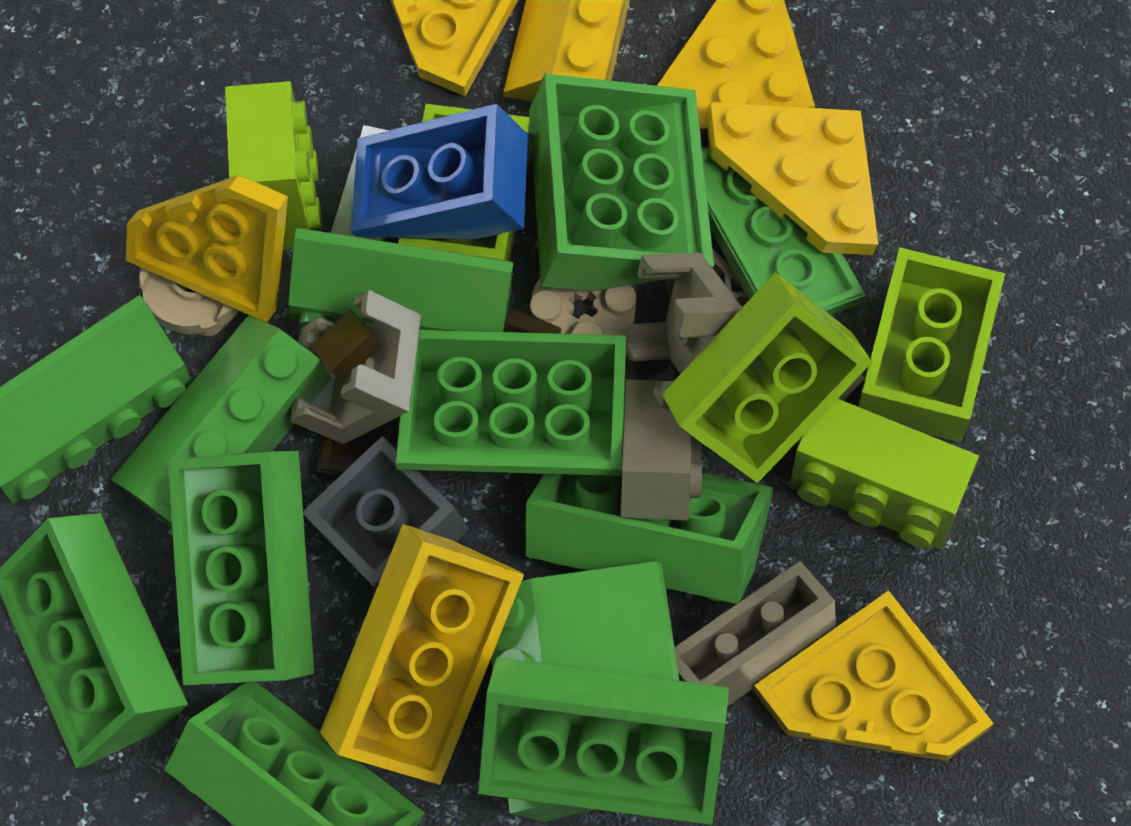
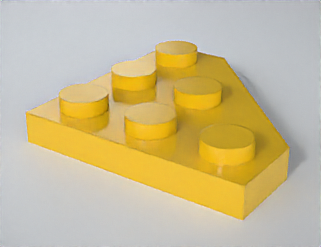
(451, 37)
(742, 57)
(802, 167)
(216, 243)
(875, 688)

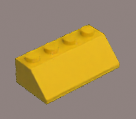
(565, 40)
(420, 655)

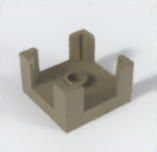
(695, 314)
(379, 386)

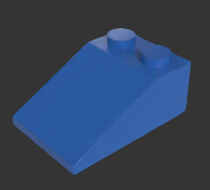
(442, 178)

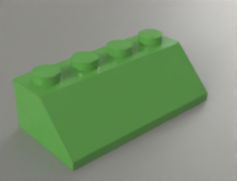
(442, 286)
(84, 397)
(229, 409)
(710, 555)
(241, 568)
(88, 638)
(603, 740)
(275, 769)

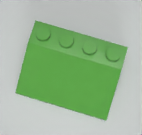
(615, 179)
(515, 403)
(595, 622)

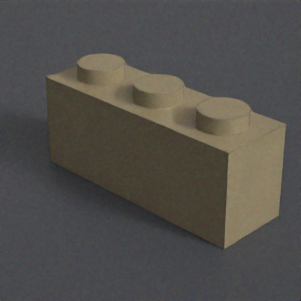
(658, 458)
(758, 633)

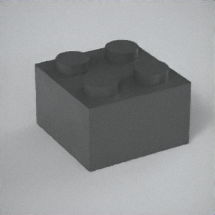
(371, 502)

